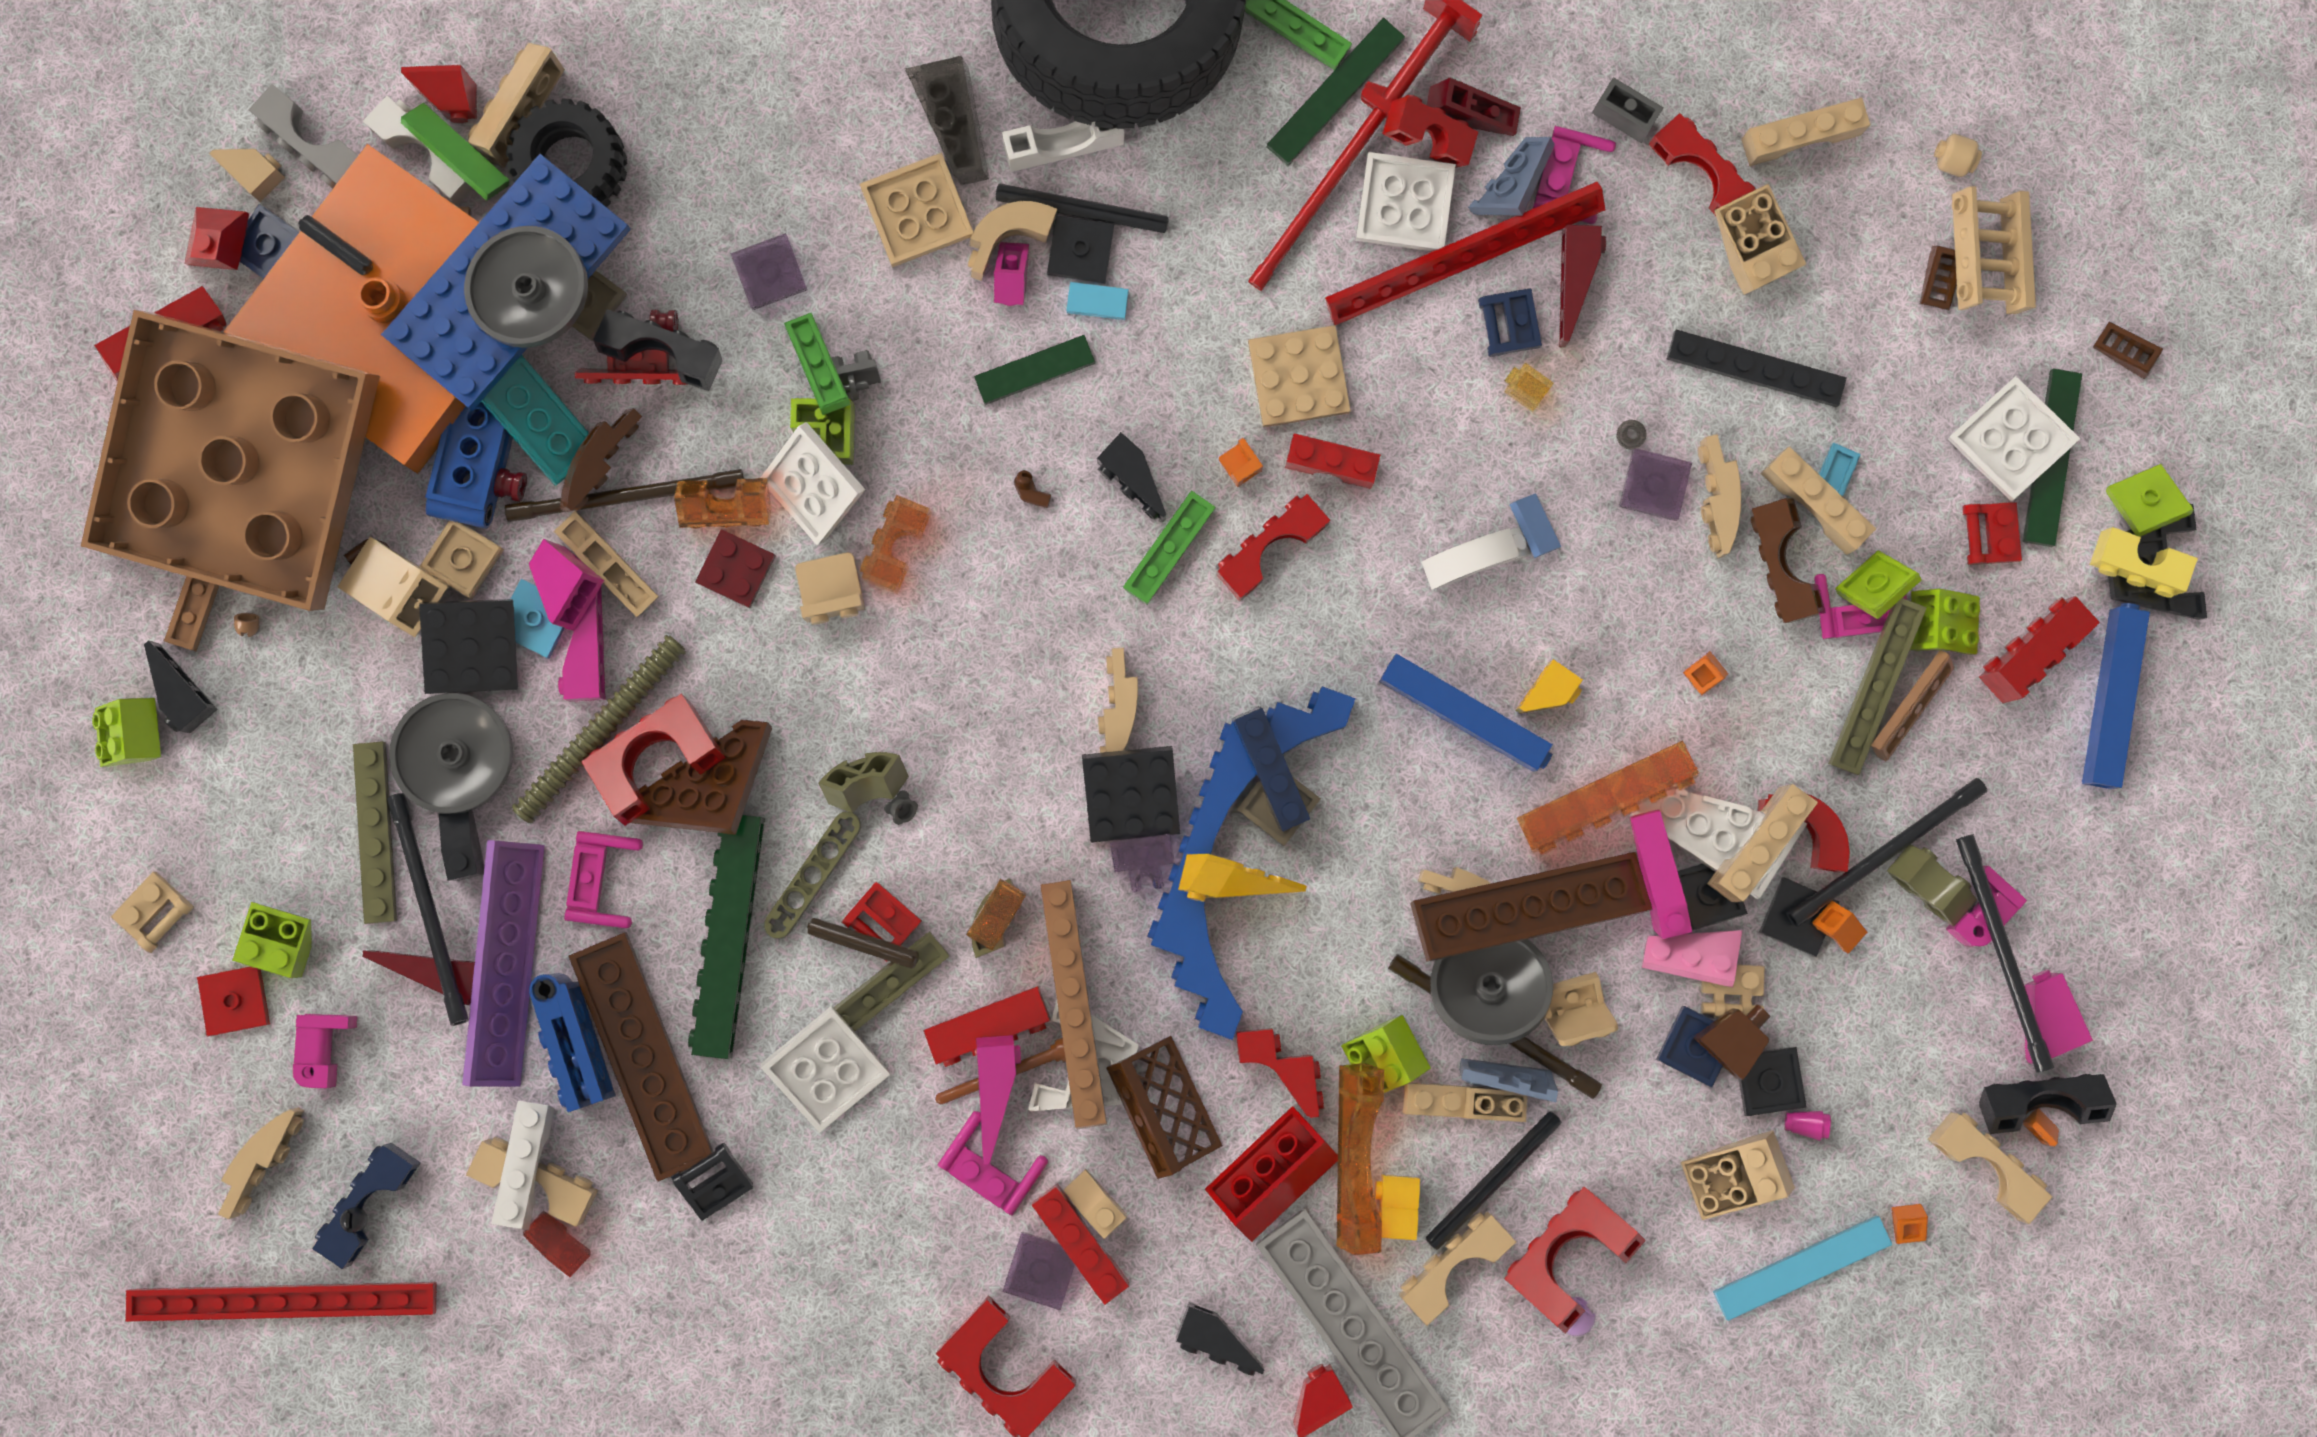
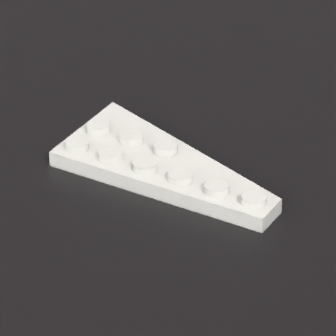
(1713, 829)

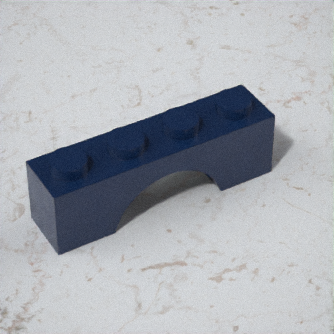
(1271, 768)
(388, 1170)

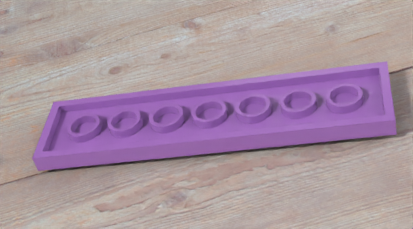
(503, 964)

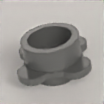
(904, 814)

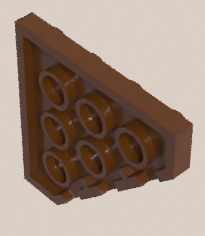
(718, 795)

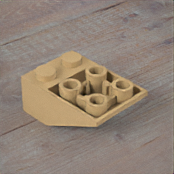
(1757, 239)
(391, 585)
(1738, 1176)

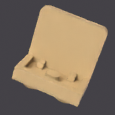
(829, 588)
(1579, 1011)

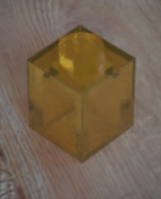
(1527, 386)

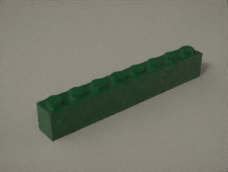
(727, 940)

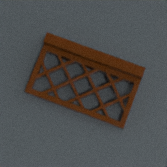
(1143, 1115)

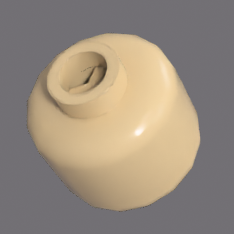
(1958, 155)

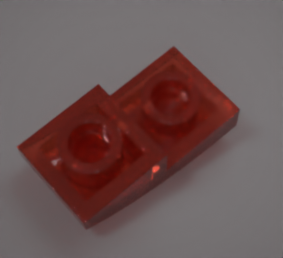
(556, 1244)

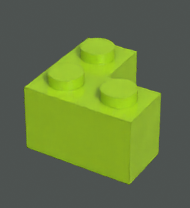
(834, 428)

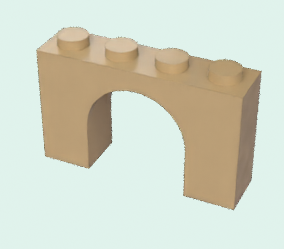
(1782, 819)

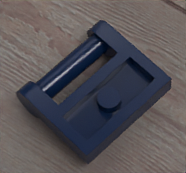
(1519, 319)

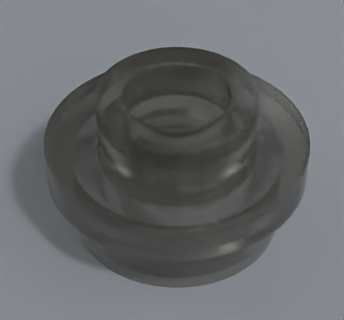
(1623, 438)

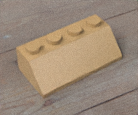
(527, 85)

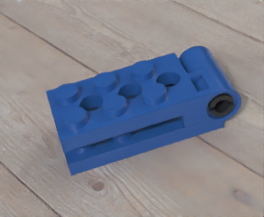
(474, 500)
(570, 1041)

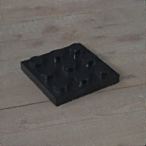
(468, 646)
(1131, 794)

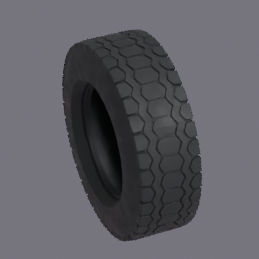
(1117, 80)

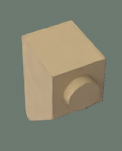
(251, 169)
(1095, 1204)

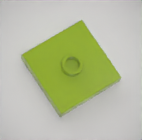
(2149, 500)
(1878, 584)

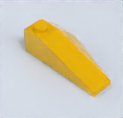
(1218, 877)

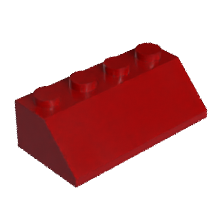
(1272, 1174)

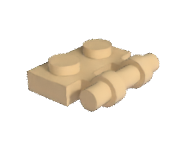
(1747, 983)

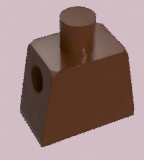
(1736, 1039)

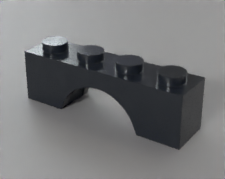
(623, 337)
(2082, 1097)

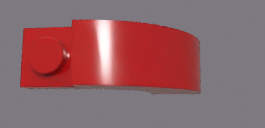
(1828, 837)

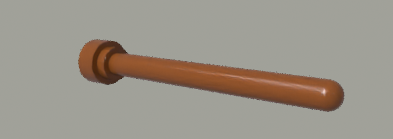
(1055, 1053)

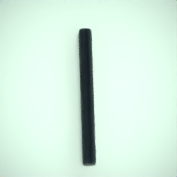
(1085, 208)
(1493, 1180)

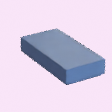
(1535, 525)

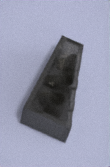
(950, 107)

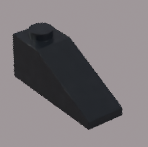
(176, 693)
(460, 846)

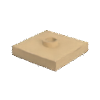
(461, 558)

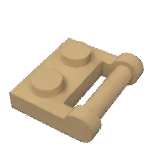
(145, 905)

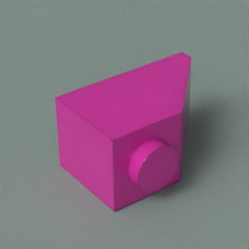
(1011, 273)

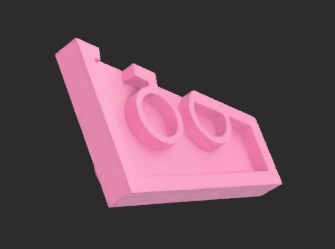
(1697, 956)

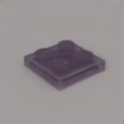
(769, 271)
(1655, 484)
(1039, 1271)

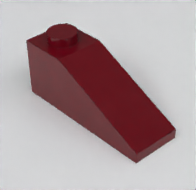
(1475, 107)

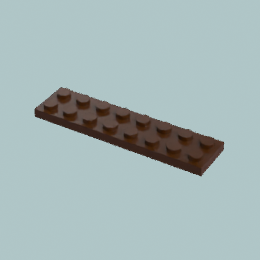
(1530, 906)
(641, 1056)

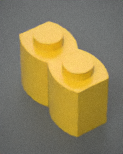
(1398, 1206)

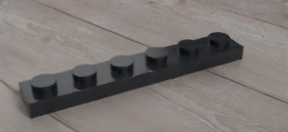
(1756, 368)

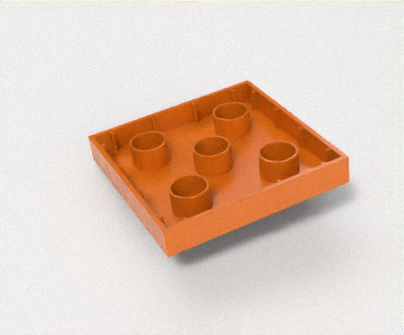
(337, 315)

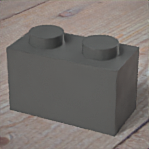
(1627, 110)

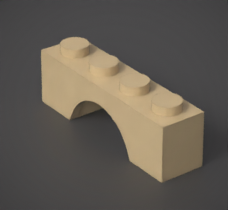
(1821, 125)
(1836, 515)
(2018, 1192)
(567, 1197)
(1482, 1240)

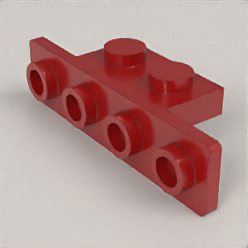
(646, 365)

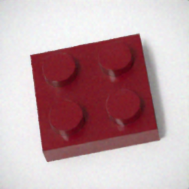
(735, 568)

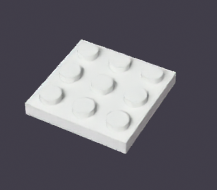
(1405, 202)
(2013, 438)
(812, 483)
(825, 1069)

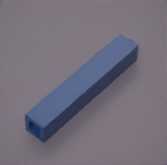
(2116, 696)
(1466, 713)

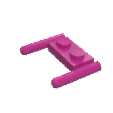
(1562, 161)
(1846, 620)
(588, 875)
(987, 1178)

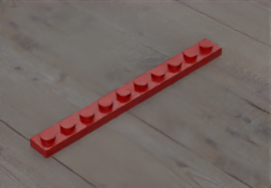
(1465, 253)
(281, 1301)

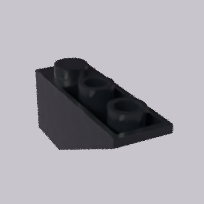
(1129, 467)
(1209, 1333)

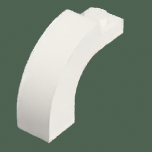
(1475, 557)

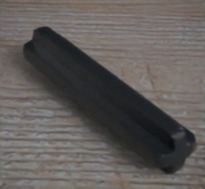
(335, 245)

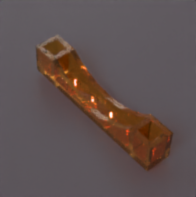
(1357, 1213)

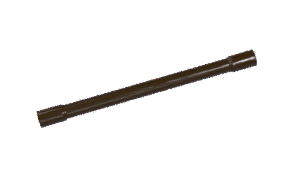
(532, 509)
(1573, 1076)

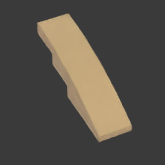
(606, 563)

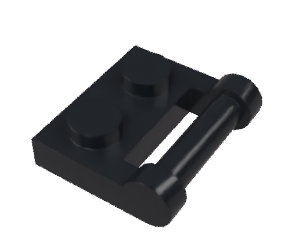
(716, 1190)

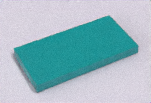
(536, 419)

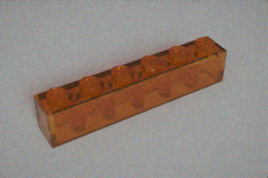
(1607, 797)

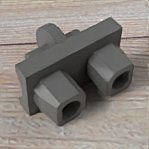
(859, 374)

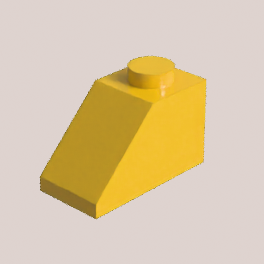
(1551, 689)

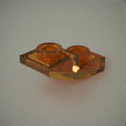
(996, 914)

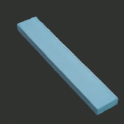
(1802, 1268)

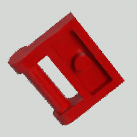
(2001, 533)
(886, 911)

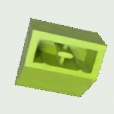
(126, 731)
(274, 941)
(1389, 1048)

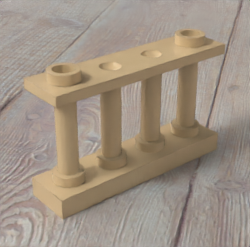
(2016, 246)

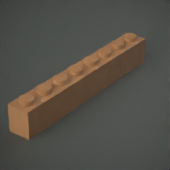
(1073, 1005)

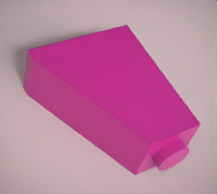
(563, 583)
(2056, 1014)

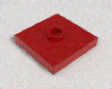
(233, 1000)

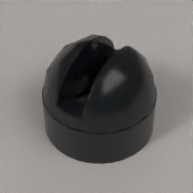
(359, 1219)

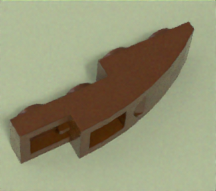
(588, 467)

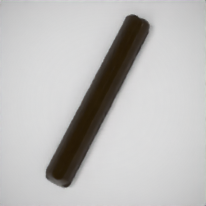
(863, 943)

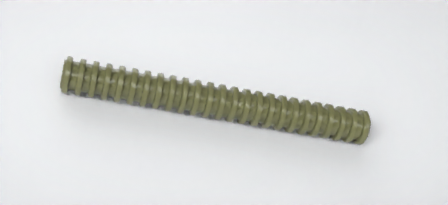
(598, 729)

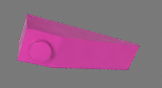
(584, 662)
(1660, 875)
(996, 1076)

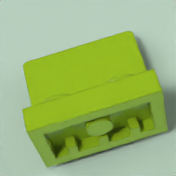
(1948, 622)

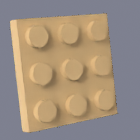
(916, 209)
(1299, 376)

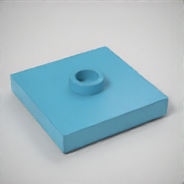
(531, 621)

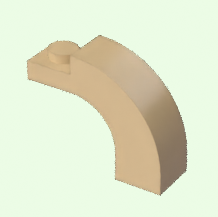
(1008, 220)

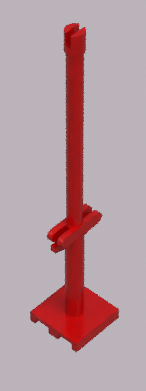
(1449, 15)

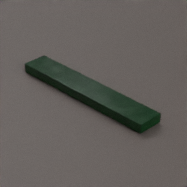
(1335, 91)
(2048, 489)

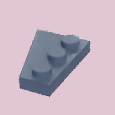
(1517, 182)
(1512, 1078)

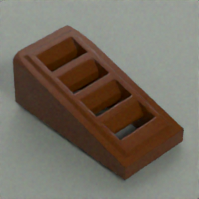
(1930, 275)
(2131, 364)

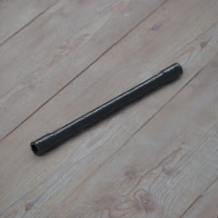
(1813, 904)
(452, 997)
(2035, 1043)

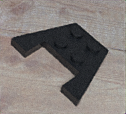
(2185, 604)

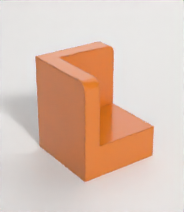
(1241, 463)
(1841, 926)

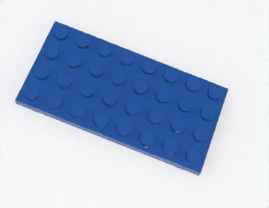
(436, 323)

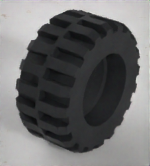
(567, 120)

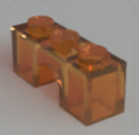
(700, 508)
(902, 519)

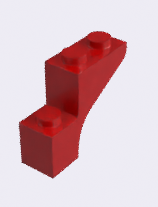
(1296, 1072)

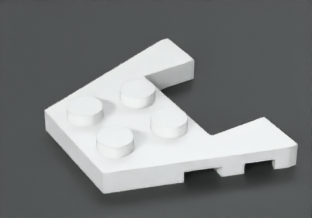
(1110, 1048)

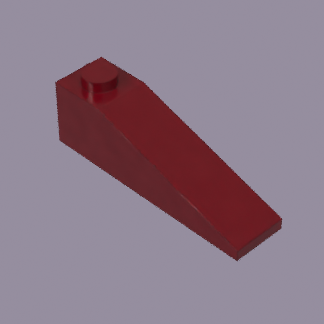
(1579, 259)
(423, 970)

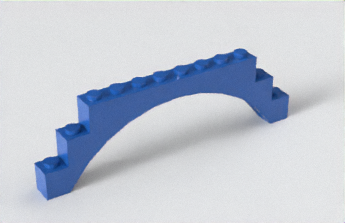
(1183, 920)

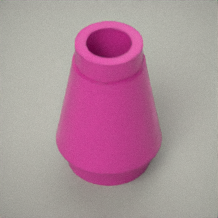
(1809, 1124)

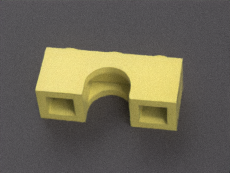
(2118, 555)

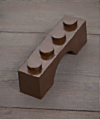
(1776, 525)

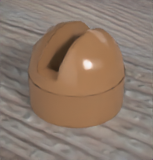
(246, 623)

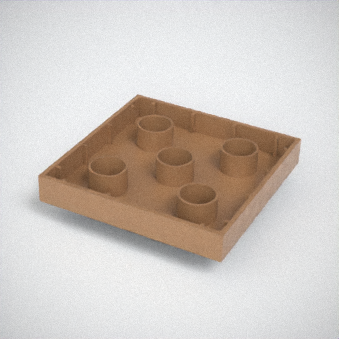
(229, 460)

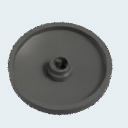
(526, 286)
(451, 753)
(1493, 992)

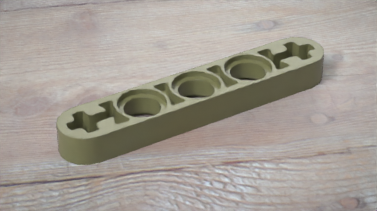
(799, 882)

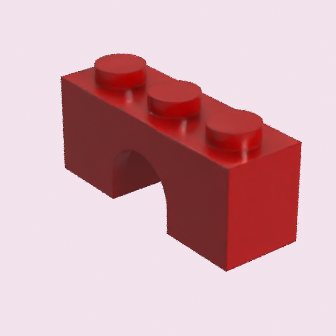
(1450, 137)
(1320, 456)

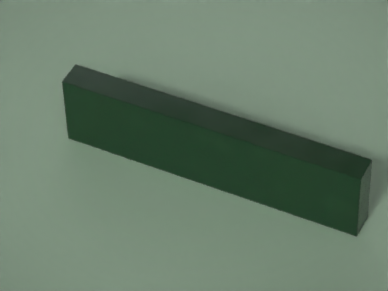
(1034, 369)

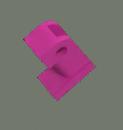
(2007, 902)
(314, 1048)

